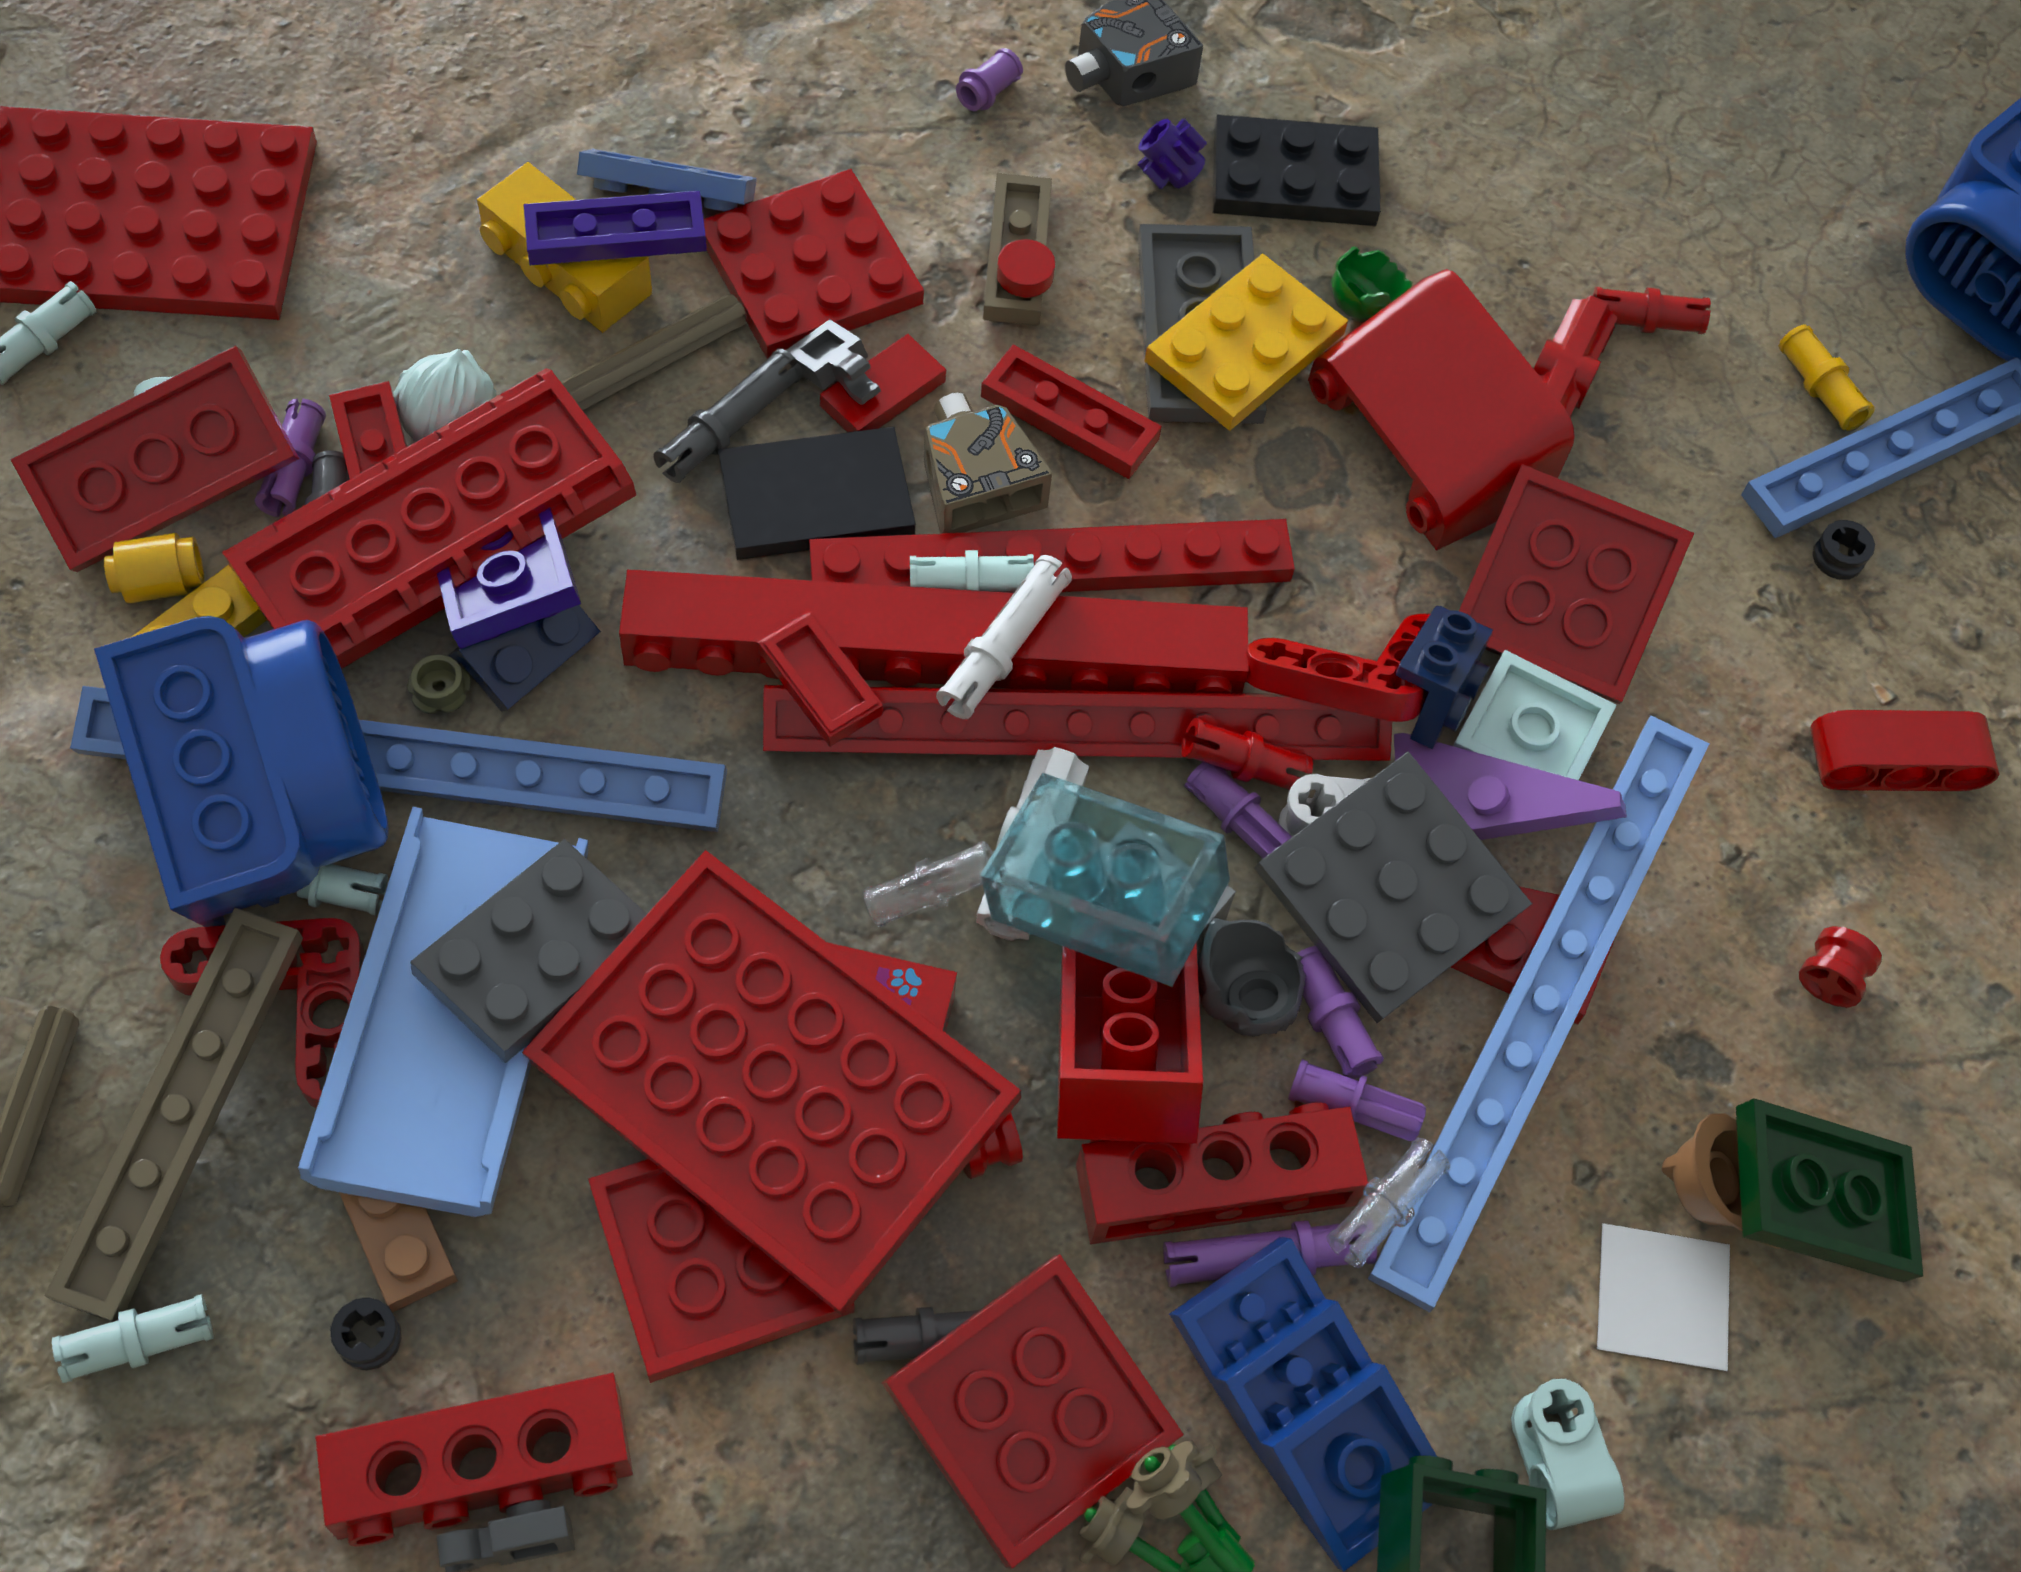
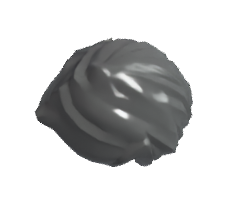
(1249, 977)

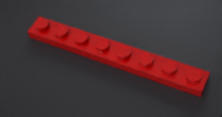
(1094, 555)

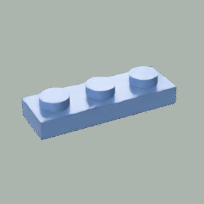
(615, 171)

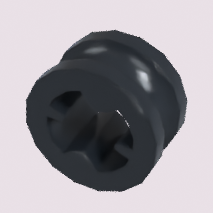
(1853, 536)
(361, 1355)

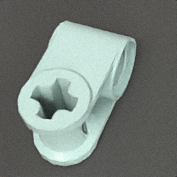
(1567, 1458)

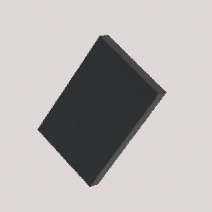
(815, 490)

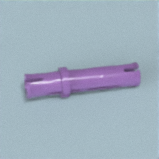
(1218, 1256)

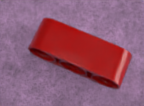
(1904, 750)

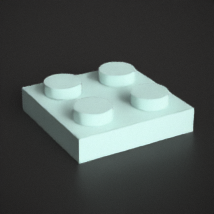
(1535, 719)

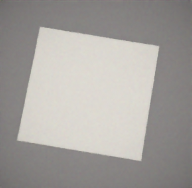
(1664, 1297)

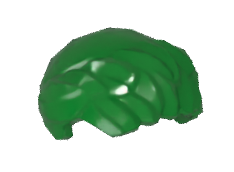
(1366, 283)

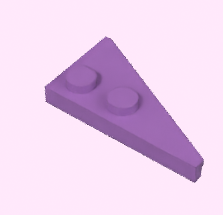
(1508, 797)

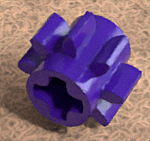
(1172, 153)

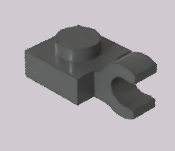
(834, 356)

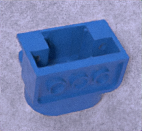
(1969, 241)
(242, 760)

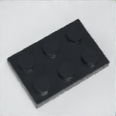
(1296, 170)

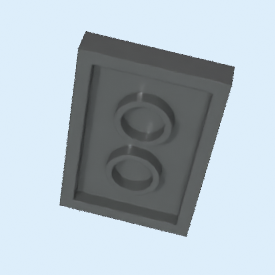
(528, 949)

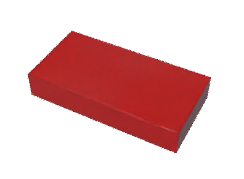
(904, 376)
(820, 678)

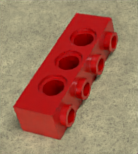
(1320, 1137)
(359, 1459)

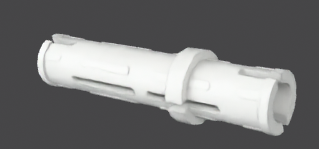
(991, 654)

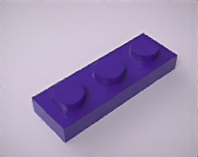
(614, 227)

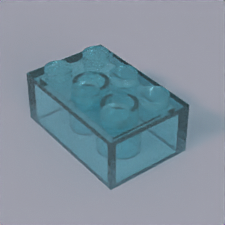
(1106, 878)

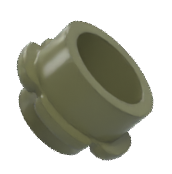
(434, 671)

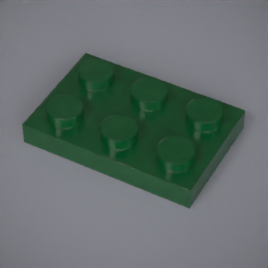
(1828, 1191)

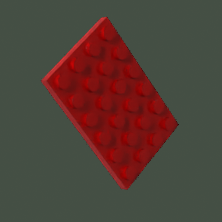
(150, 210)
(773, 1080)

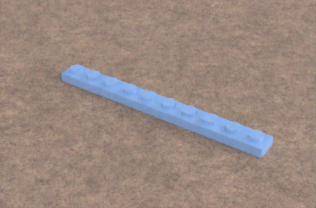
(1539, 1014)

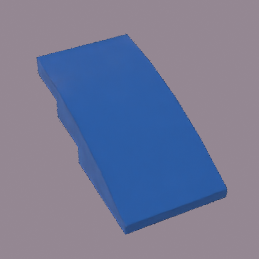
(1304, 1394)

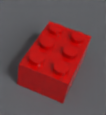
(1128, 1053)

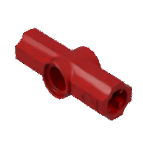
(1572, 357)

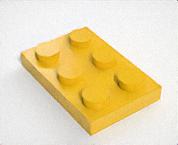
(1245, 341)

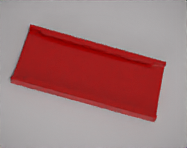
(373, 546)

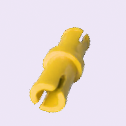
(1826, 377)

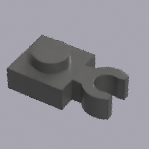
(527, 1533)

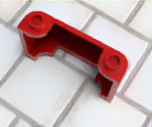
(1447, 404)

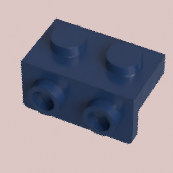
(526, 655)
(1447, 665)

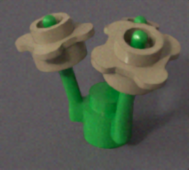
(1167, 1486)

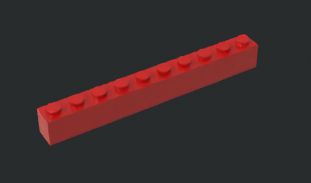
(922, 633)

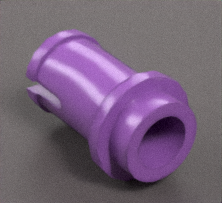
(981, 85)

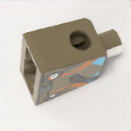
(981, 466)

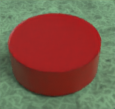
(1026, 268)

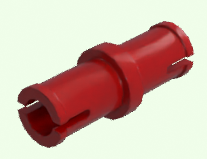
(1656, 310)
(1244, 755)

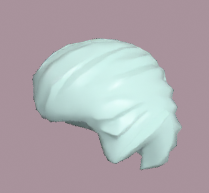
(440, 391)

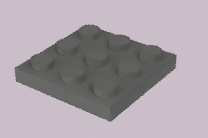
(1392, 886)

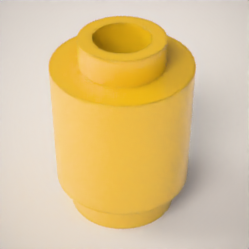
(154, 567)

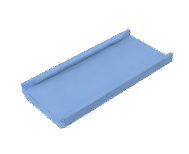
(412, 1094)

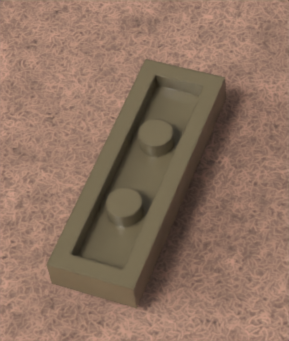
(1018, 214)

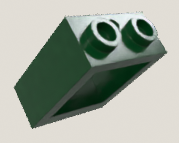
(1516, 1509)

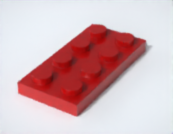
(155, 458)

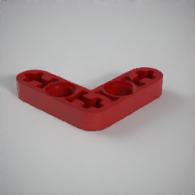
(1340, 678)
(313, 981)

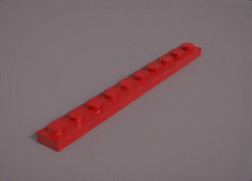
(1081, 723)

